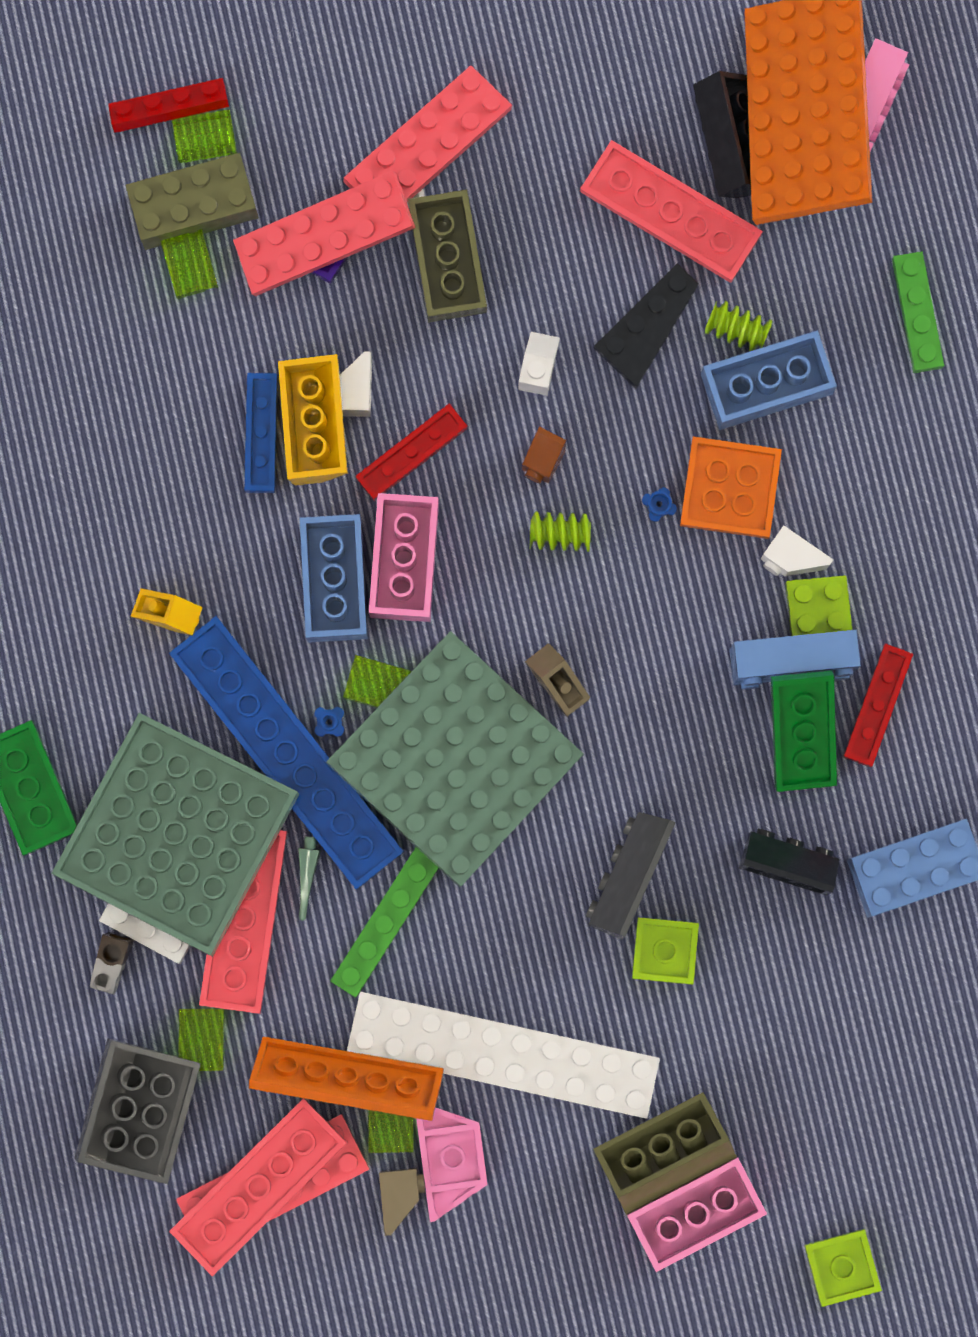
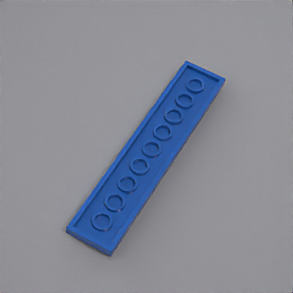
(286, 752)

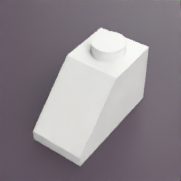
(538, 363)
(356, 387)
(793, 555)

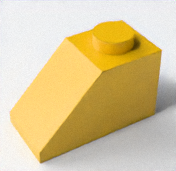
(166, 611)

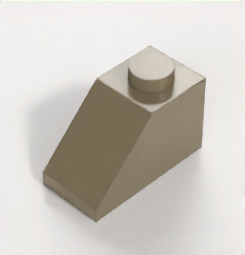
(557, 679)
(399, 1195)

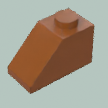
(543, 456)

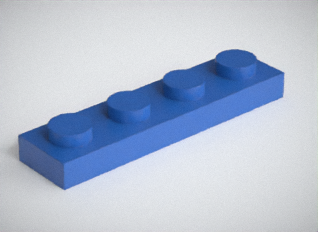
(261, 433)

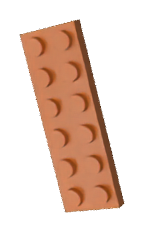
(346, 1078)

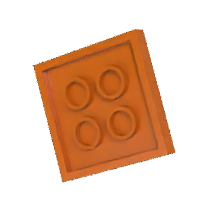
(730, 487)

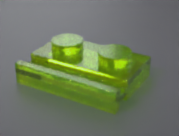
(204, 136)
(189, 264)
(372, 681)
(202, 1037)
(389, 1133)

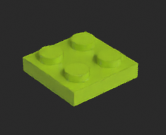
(818, 605)
(665, 951)
(842, 1267)

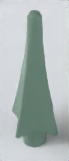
(307, 863)

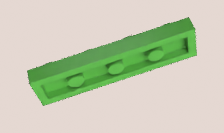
(918, 312)

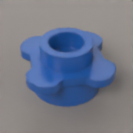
(662, 496)
(323, 728)

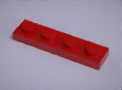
(168, 105)
(411, 452)
(878, 705)

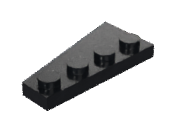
(643, 330)

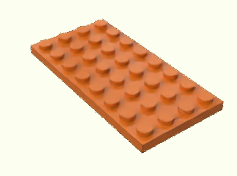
(807, 108)

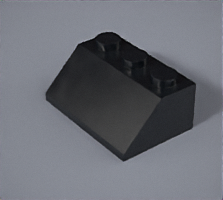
(790, 862)

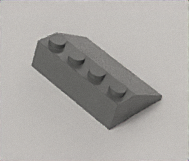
(631, 874)
(137, 1111)

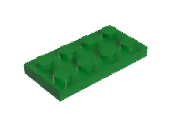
(804, 731)
(32, 791)

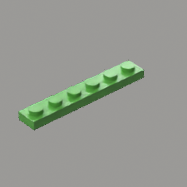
(385, 923)

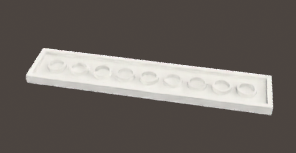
(505, 1055)

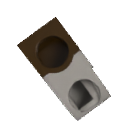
(110, 962)

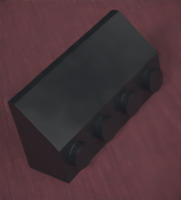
(725, 123)

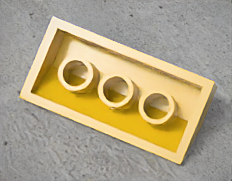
(312, 419)

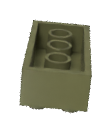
(192, 199)
(447, 256)
(665, 1153)

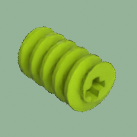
(738, 326)
(560, 531)

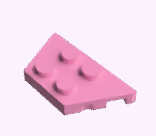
(450, 1160)

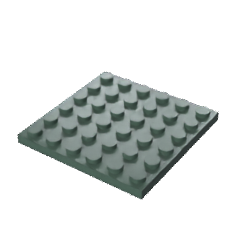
(454, 758)
(175, 834)

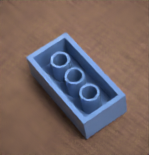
(768, 380)
(333, 578)
(759, 659)
(915, 868)

